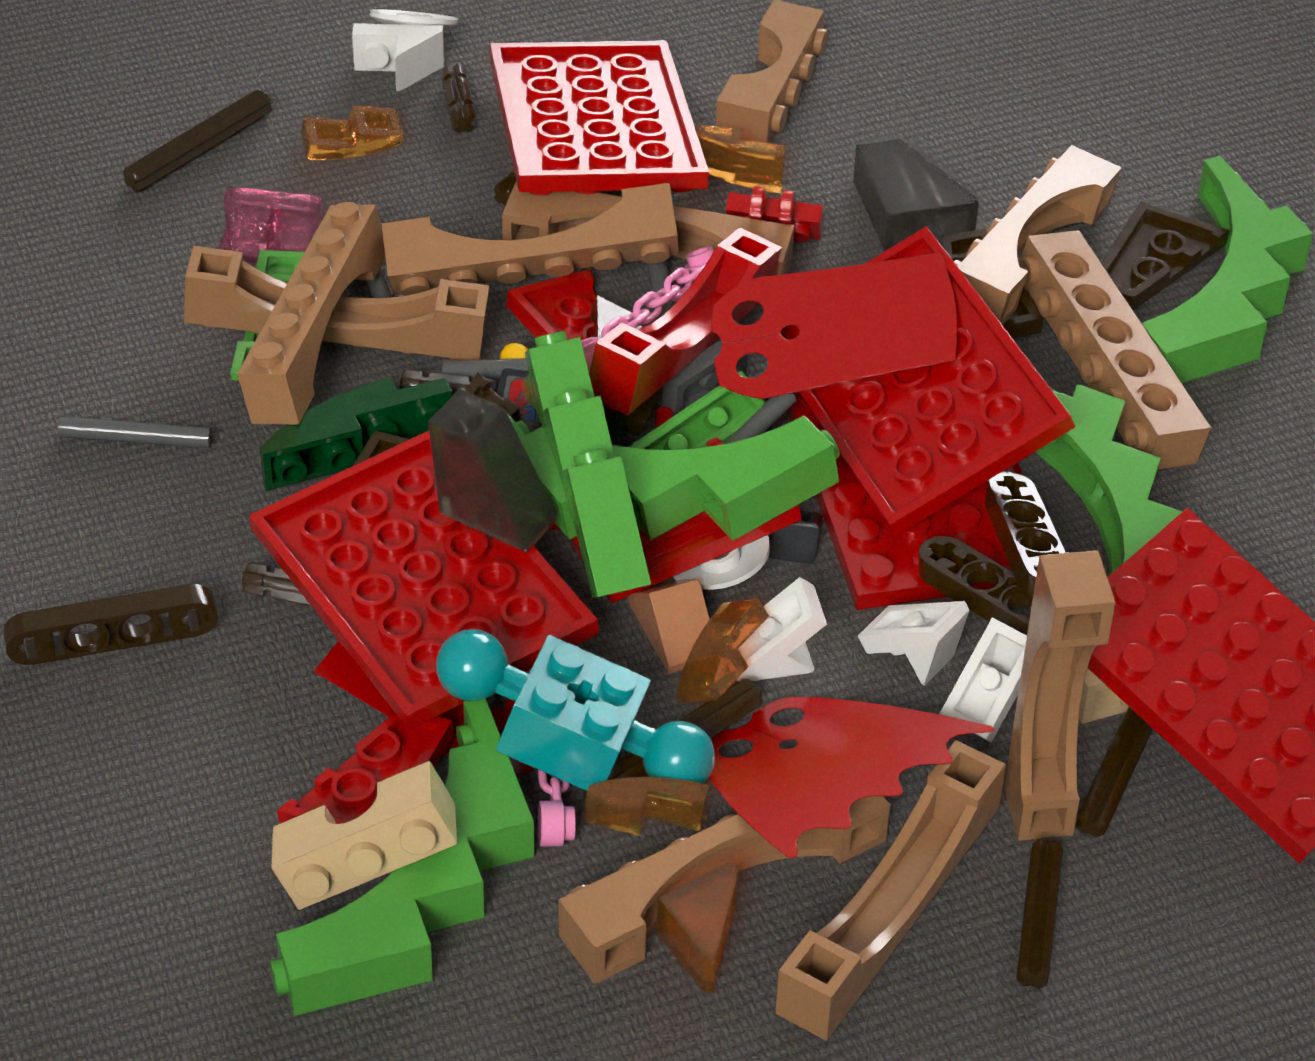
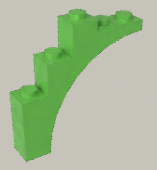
(1228, 316)
(586, 464)
(1108, 475)

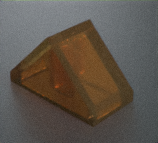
(697, 922)

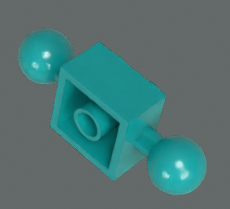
(571, 711)

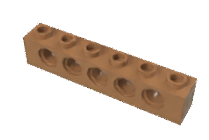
(1112, 348)

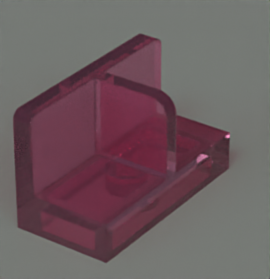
(268, 221)

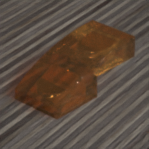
(364, 133)
(741, 161)
(715, 656)
(627, 801)

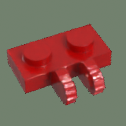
(805, 217)

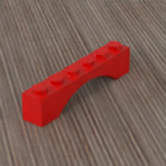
(637, 362)

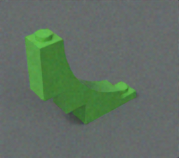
(732, 482)
(383, 935)

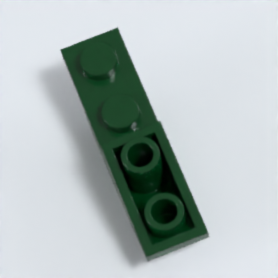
(339, 429)

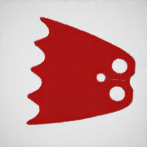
(840, 757)

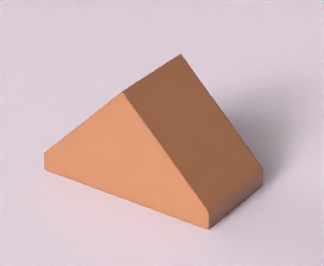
(671, 619)

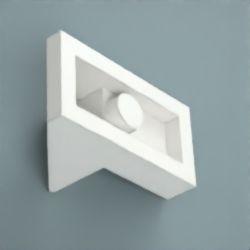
(406, 49)
(921, 631)
(780, 641)
(989, 679)

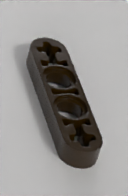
(1021, 526)
(953, 566)
(110, 619)

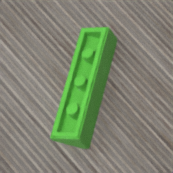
(711, 416)

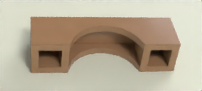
(760, 100)

